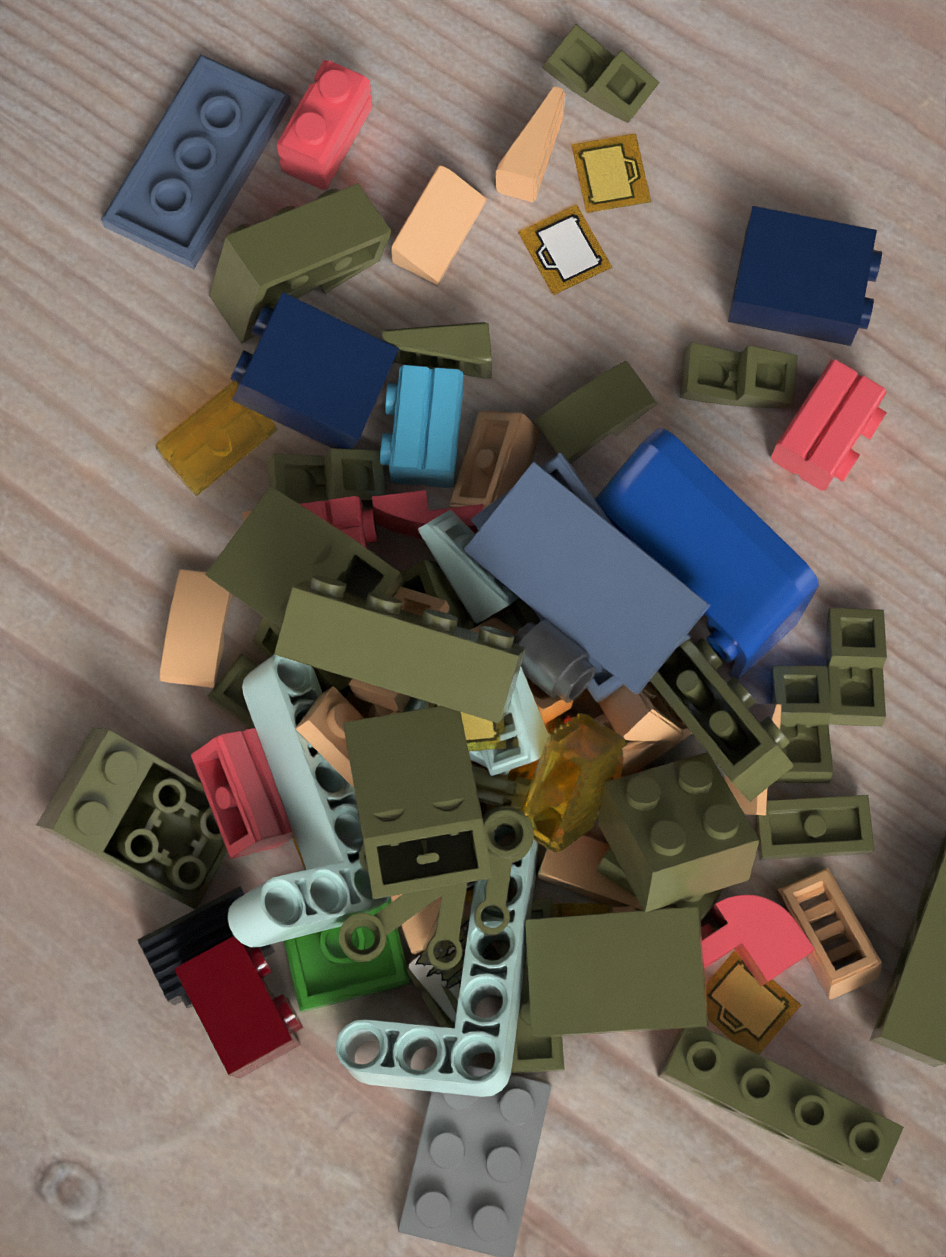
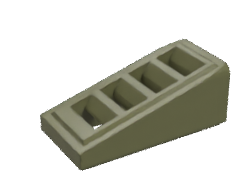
(445, 346)

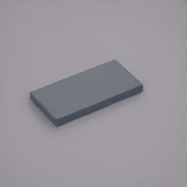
(196, 161)
(586, 578)

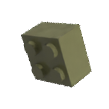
(677, 831)

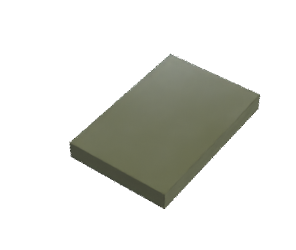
(616, 972)

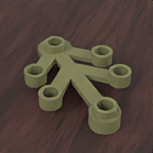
(452, 896)

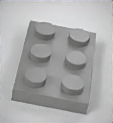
(476, 1166)

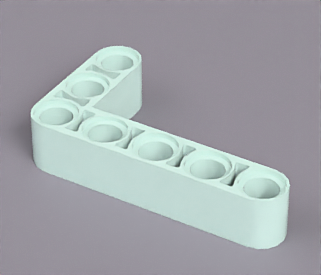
(320, 812)
(471, 1033)

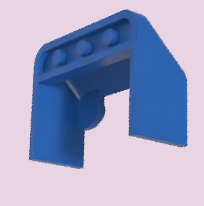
(713, 545)

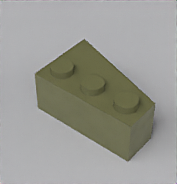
(296, 253)

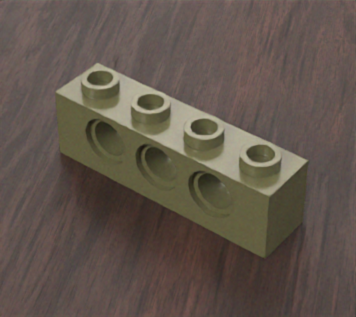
(782, 1102)

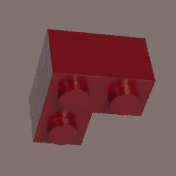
(237, 1006)

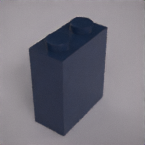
(805, 276)
(312, 372)

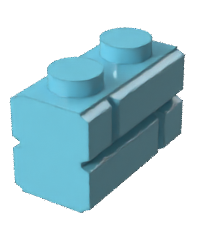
(424, 427)

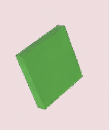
(329, 977)

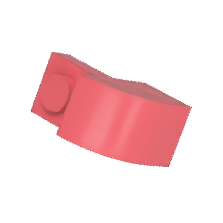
(759, 932)

